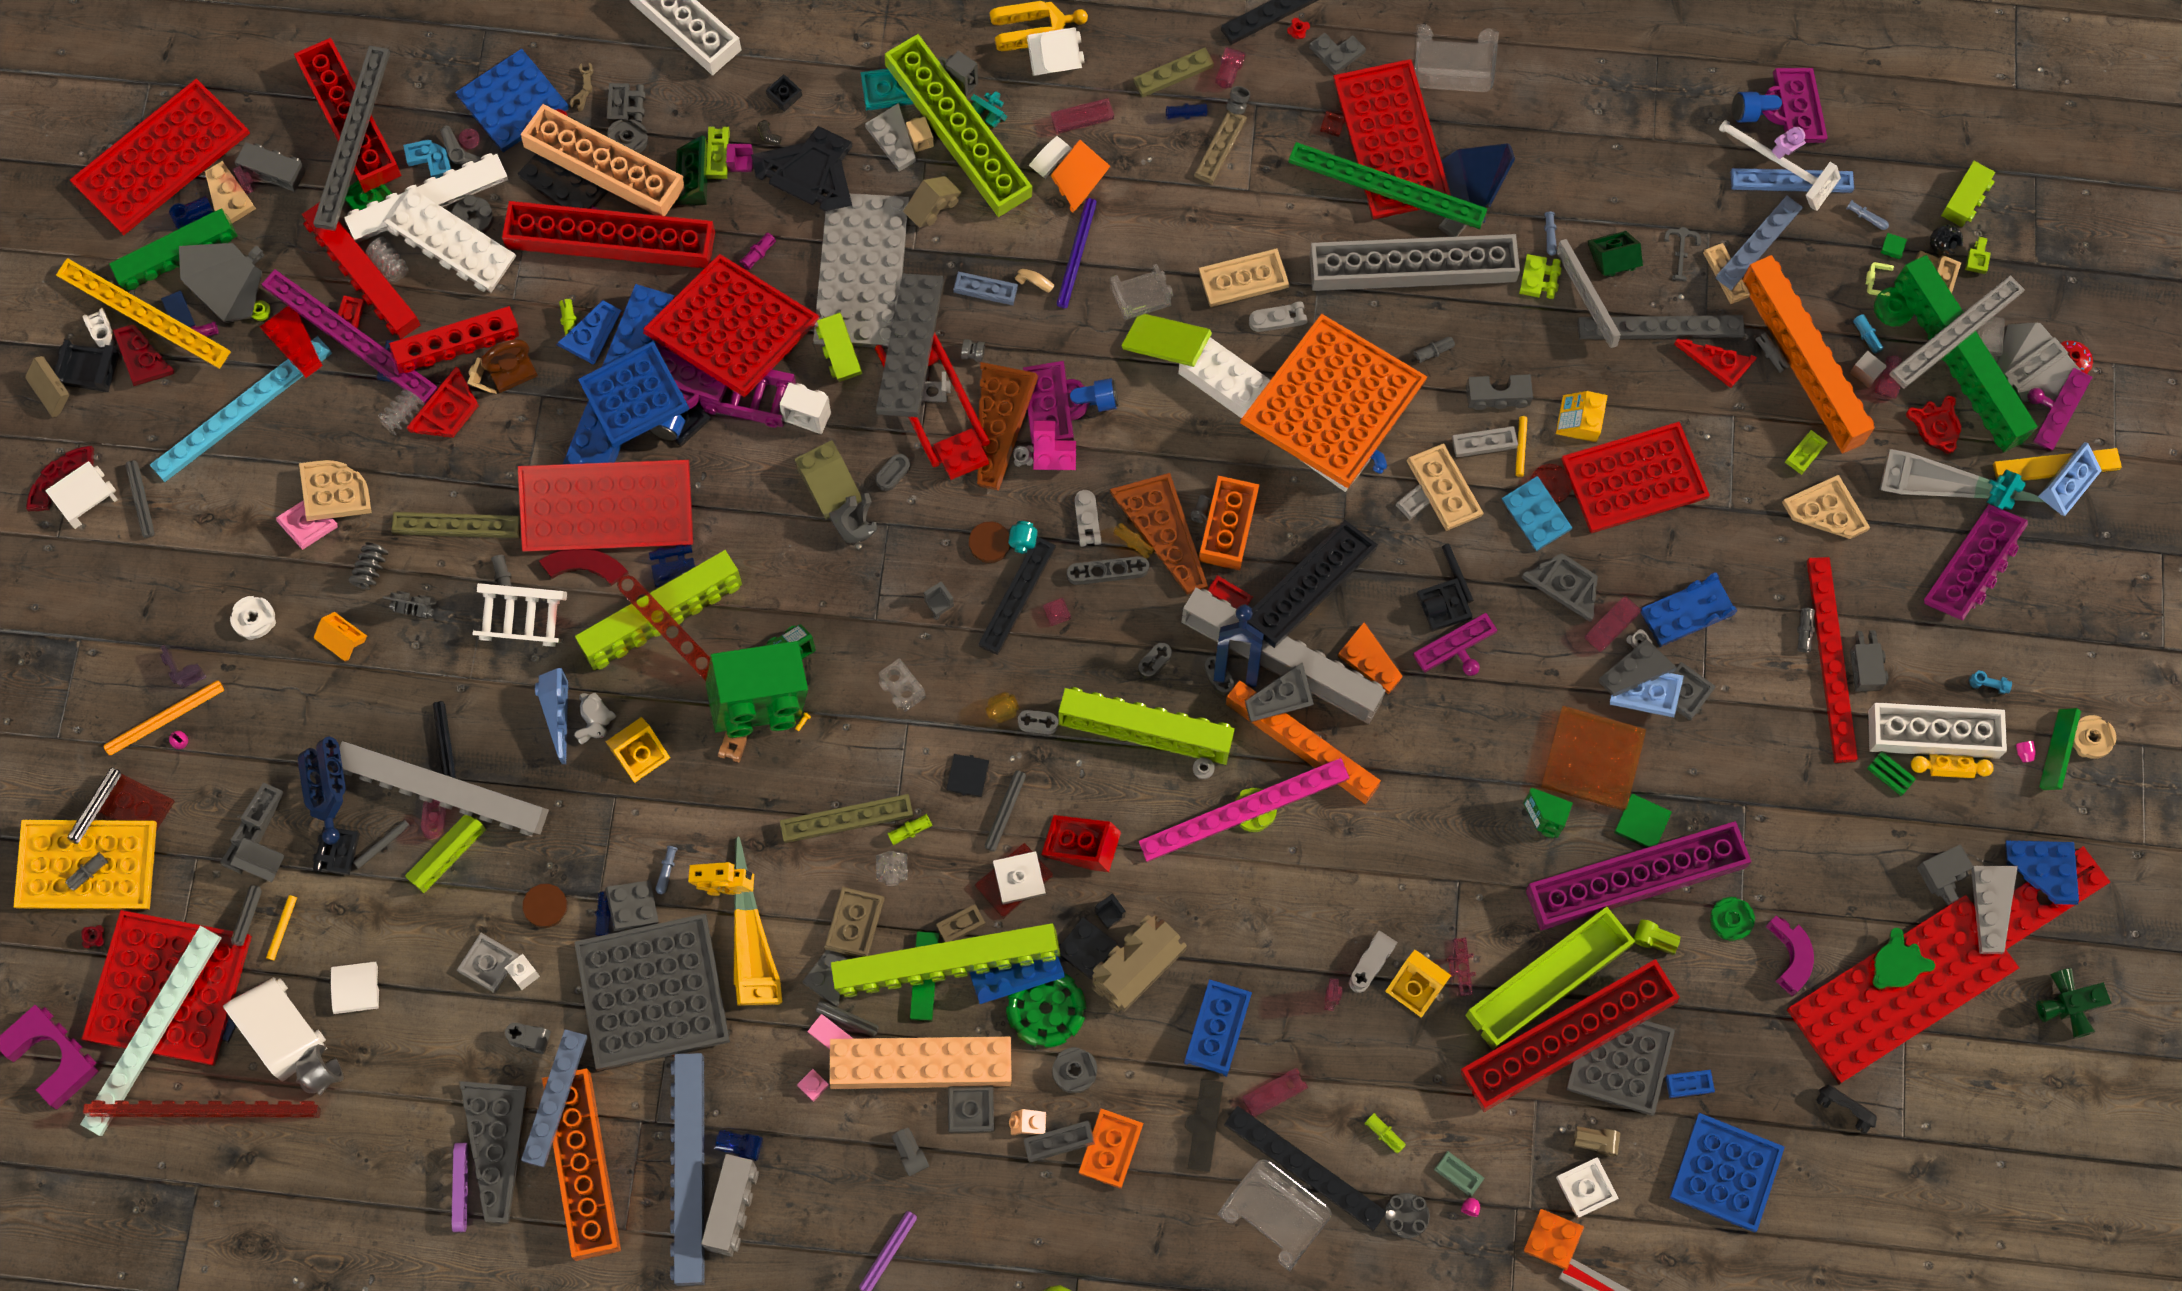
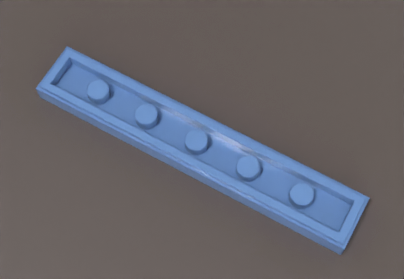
(1783, 180)

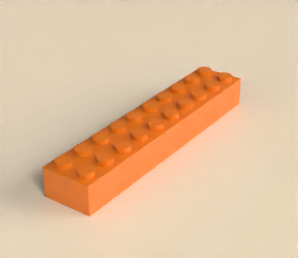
(1808, 354)

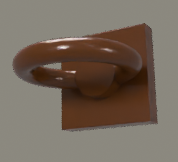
(509, 364)

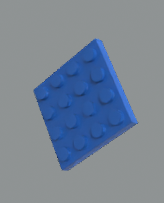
(509, 98)
(633, 394)
(1726, 1172)

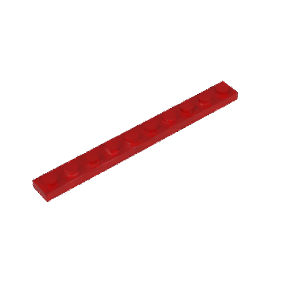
(1832, 660)

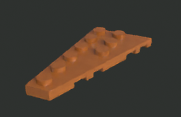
(1001, 414)
(1161, 521)

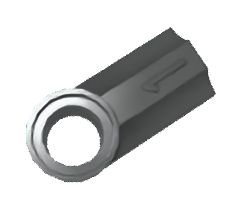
(911, 1156)

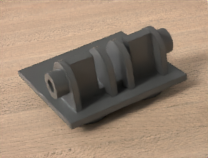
(403, 603)

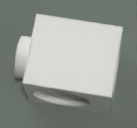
(522, 972)

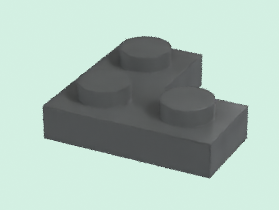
(1335, 56)

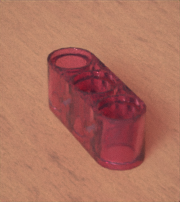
(1612, 624)

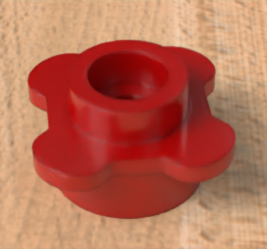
(1298, 33)

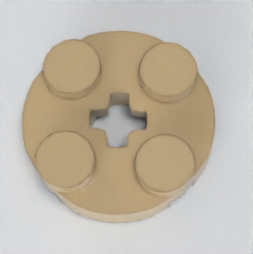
(2102, 745)

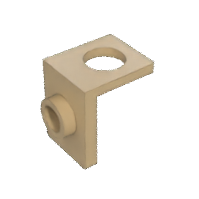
(475, 373)

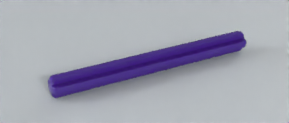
(1076, 253)

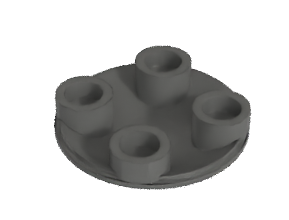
(1407, 1215)

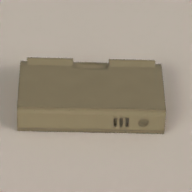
(47, 386)

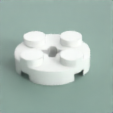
(261, 625)

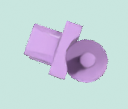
(1789, 142)

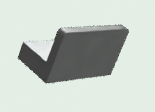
(257, 859)

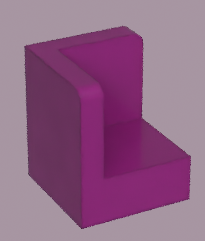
(739, 158)

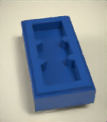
(1690, 1083)

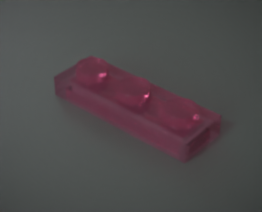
(1082, 115)

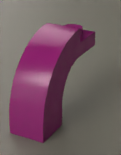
(1800, 954)

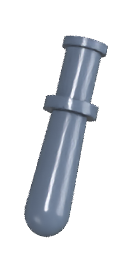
(1869, 216)
(1550, 229)
(663, 880)

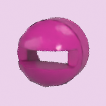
(174, 743)
(1471, 1207)

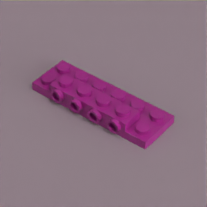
(1977, 563)

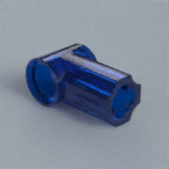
(191, 212)
(744, 1146)

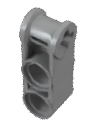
(1372, 961)

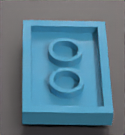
(1536, 513)

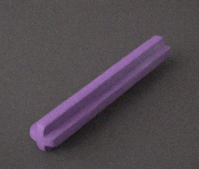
(888, 1251)

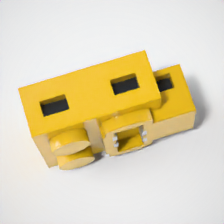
(720, 878)

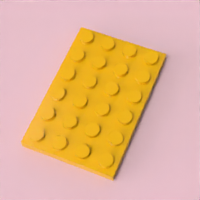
(49, 859)

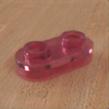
(433, 819)

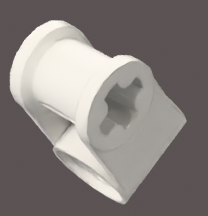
(99, 326)

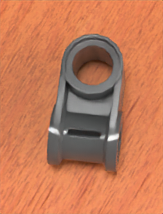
(532, 1037)

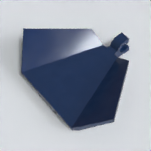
(1478, 172)

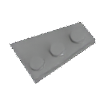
(892, 137)

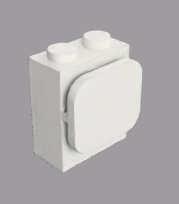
(1055, 51)

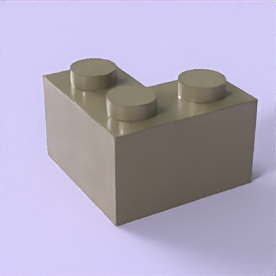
(931, 198)

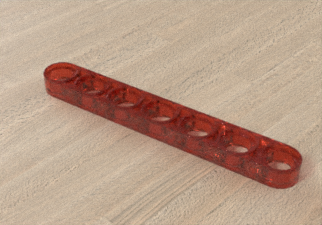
(666, 622)

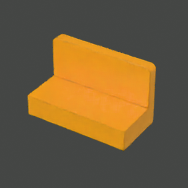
(338, 635)

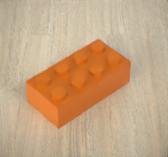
(1228, 523)

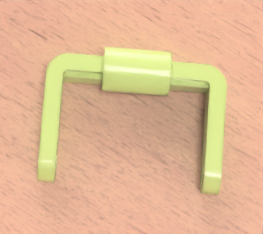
(1871, 277)

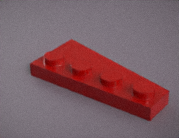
(292, 339)

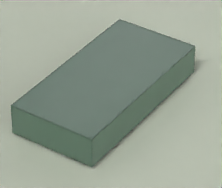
(1459, 1174)

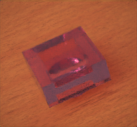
(244, 179)
(1056, 612)

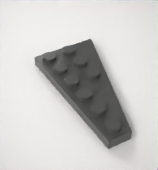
(495, 1134)

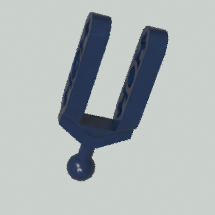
(1241, 632)
(328, 799)

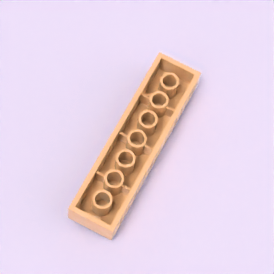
(602, 161)
(920, 1062)

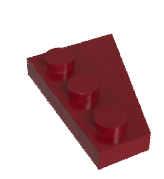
(140, 357)

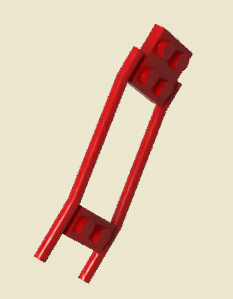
(964, 450)

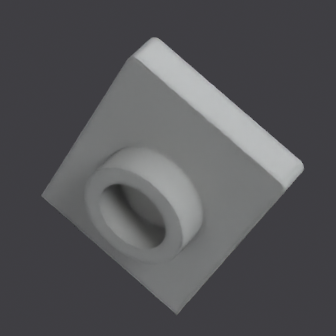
(943, 388)

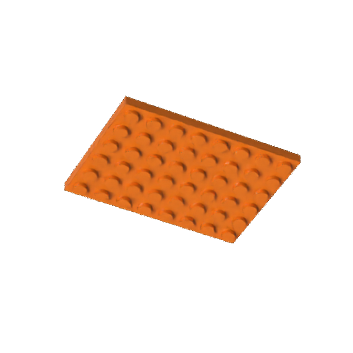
(1333, 400)

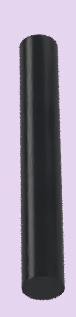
(1457, 572)

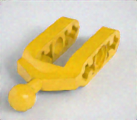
(1029, 12)

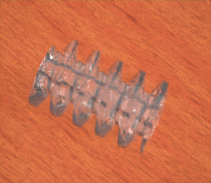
(387, 259)
(400, 410)

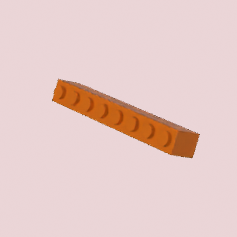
(1306, 744)

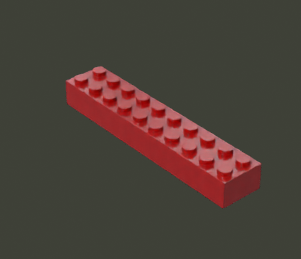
(608, 234)
(1569, 1035)

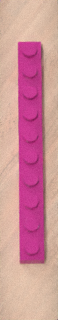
(1244, 810)

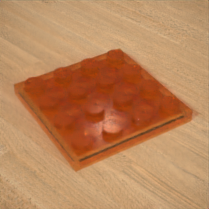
(1593, 758)

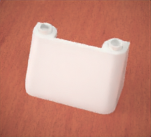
(274, 1027)

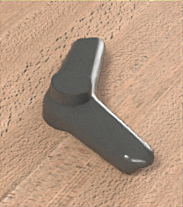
(455, 152)

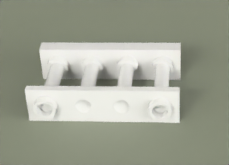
(532, 596)

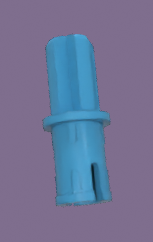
(1868, 333)

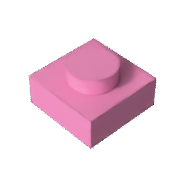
(813, 1085)

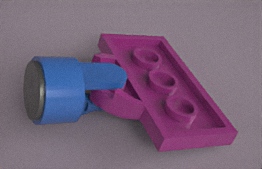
(1789, 103)
(693, 385)
(1066, 399)

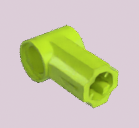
(1650, 935)

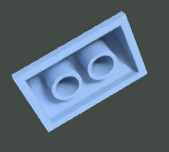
(2071, 480)

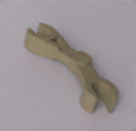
(587, 88)

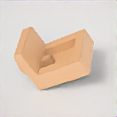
(1027, 1122)

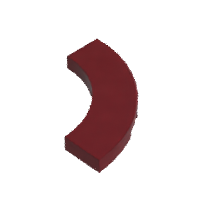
(54, 472)
(583, 559)

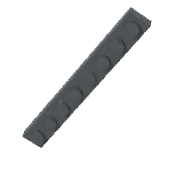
(1667, 327)

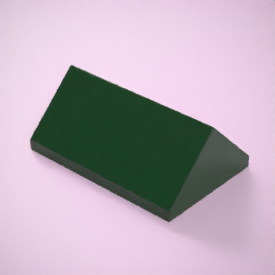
(692, 164)

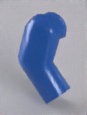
(1380, 462)

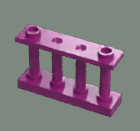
(771, 419)

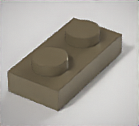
(960, 924)

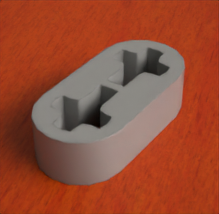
(1037, 727)

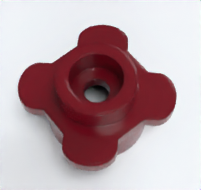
(87, 932)

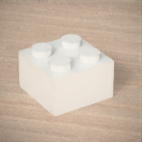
(805, 407)

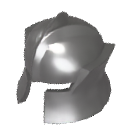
(315, 1074)

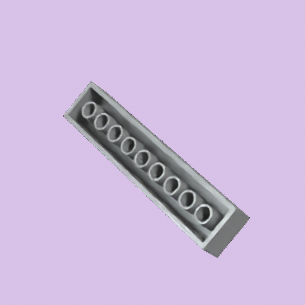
(1414, 262)

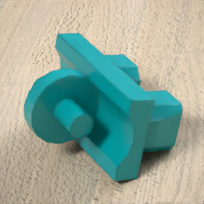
(995, 114)
(2003, 489)

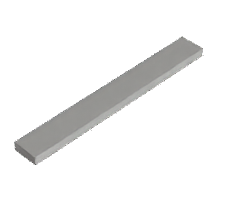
(1957, 332)

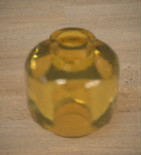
(1002, 707)

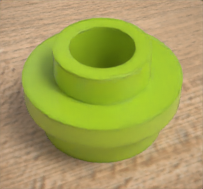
(264, 314)

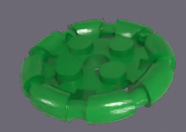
(1047, 1022)

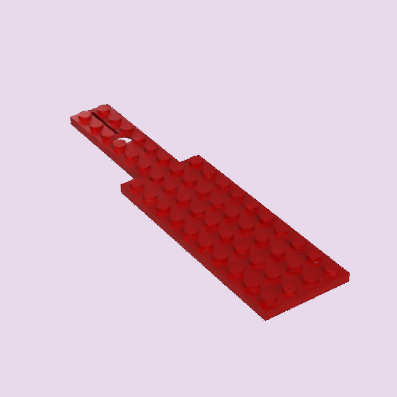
(1858, 1024)

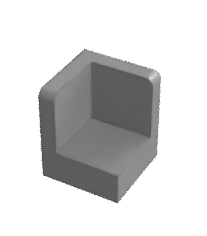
(1868, 369)

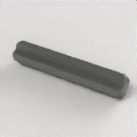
(246, 915)
(847, 1019)

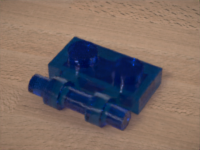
(668, 571)

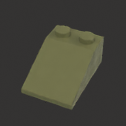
(827, 477)

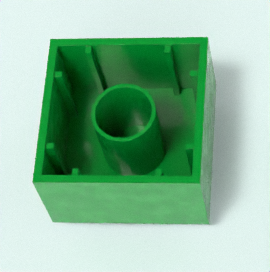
(756, 688)

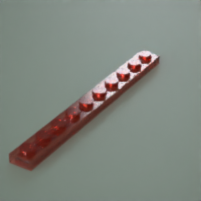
(167, 1108)

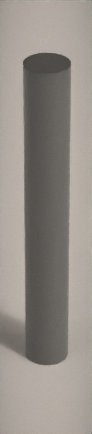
(376, 848)

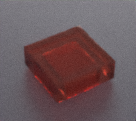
(1332, 124)

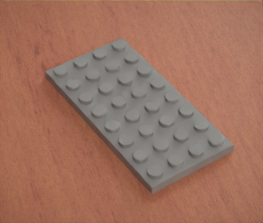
(863, 266)

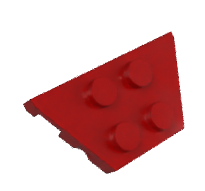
(446, 409)

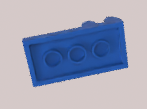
(1688, 610)
(1018, 978)
(1218, 1027)

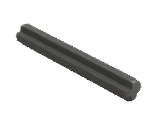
(140, 499)
(1005, 811)

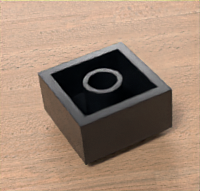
(784, 92)

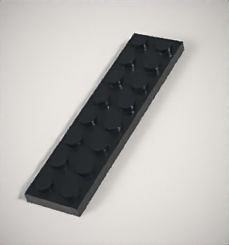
(1310, 582)

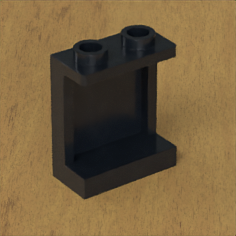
(86, 366)

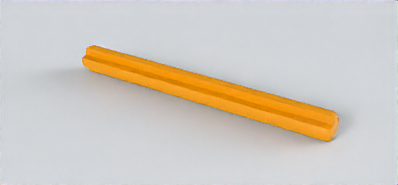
(163, 717)

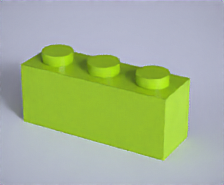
(1969, 194)
(838, 347)

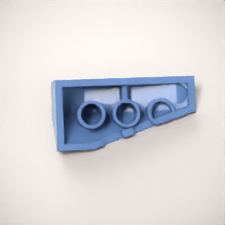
(554, 701)

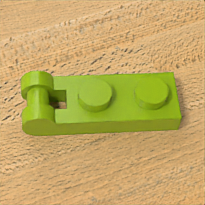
(717, 153)

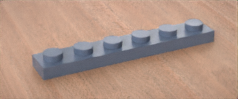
(1759, 242)
(554, 1098)

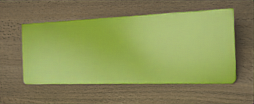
(445, 852)

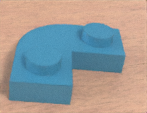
(429, 152)

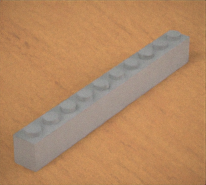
(442, 788)

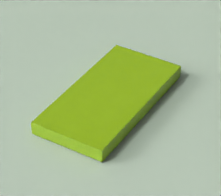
(1166, 339)

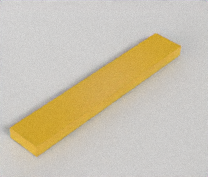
(2048, 466)

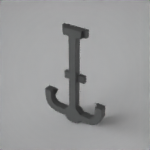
(1682, 232)

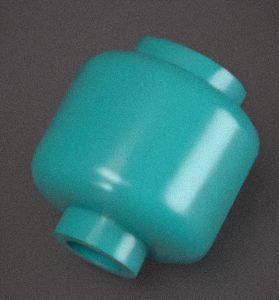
(1022, 536)

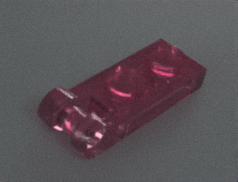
(1274, 1093)

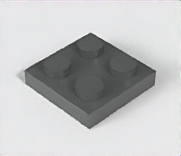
(632, 905)

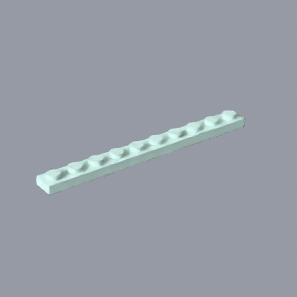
(154, 1024)

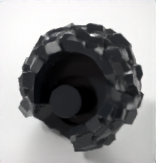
(1946, 238)

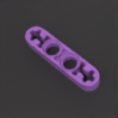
(460, 1187)

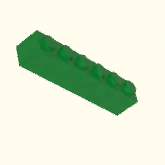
(163, 254)

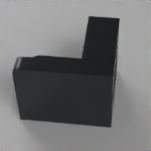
(1109, 911)

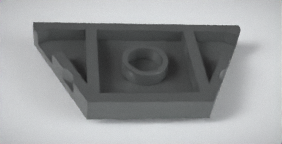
(1566, 583)

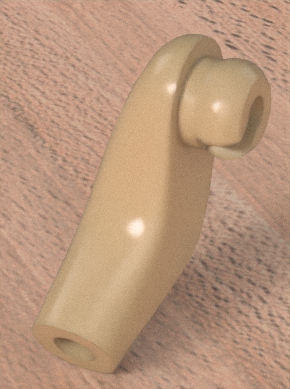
(1035, 278)

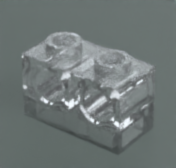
(906, 682)

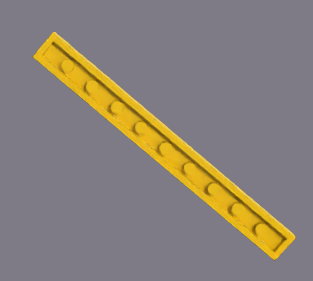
(143, 313)

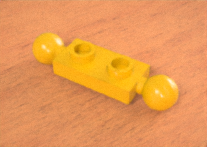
(1952, 766)

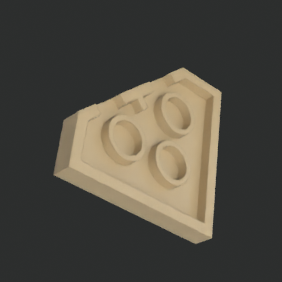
(1827, 508)

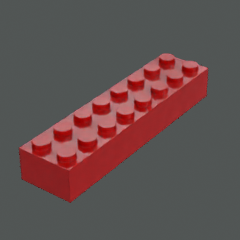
(334, 92)

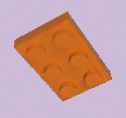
(1113, 1148)

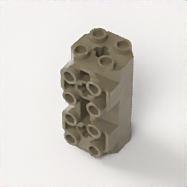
(1138, 963)

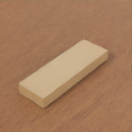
(1717, 258)

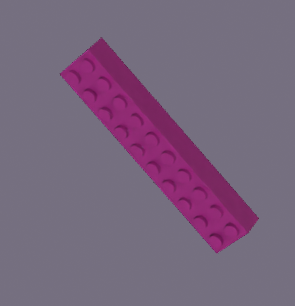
(1638, 875)

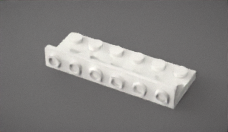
(450, 241)

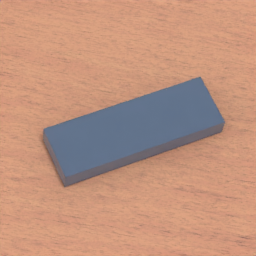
(985, 288)

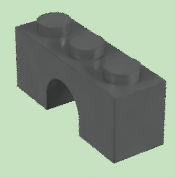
(1482, 395)

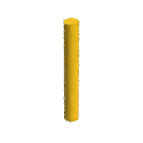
(1520, 459)
(280, 930)

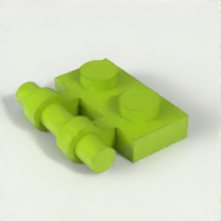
(1533, 276)

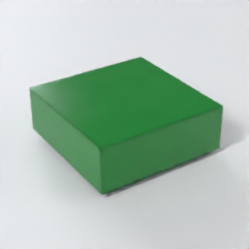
(1893, 246)

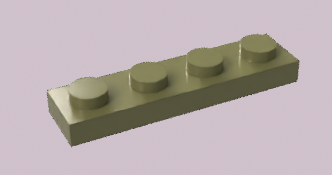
(1173, 72)

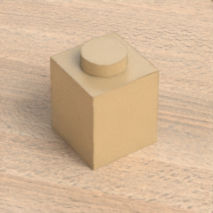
(919, 134)

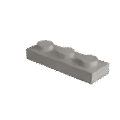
(1484, 441)

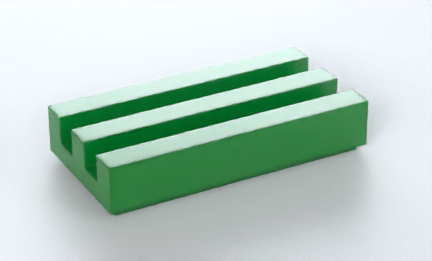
(1897, 768)

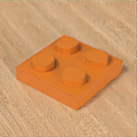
(1553, 1239)

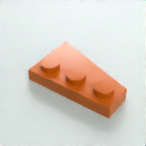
(1370, 659)

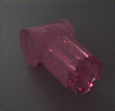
(1230, 64)
(1886, 384)

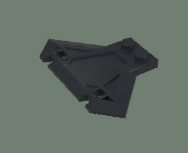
(809, 169)

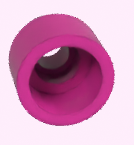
(2026, 751)

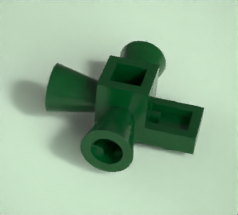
(2073, 1003)

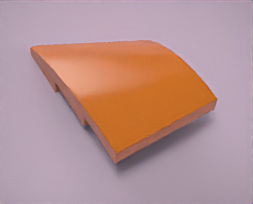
(1079, 173)

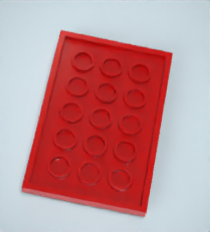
(1635, 477)

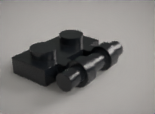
(341, 853)

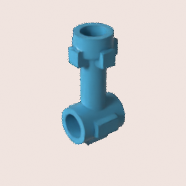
(1980, 678)

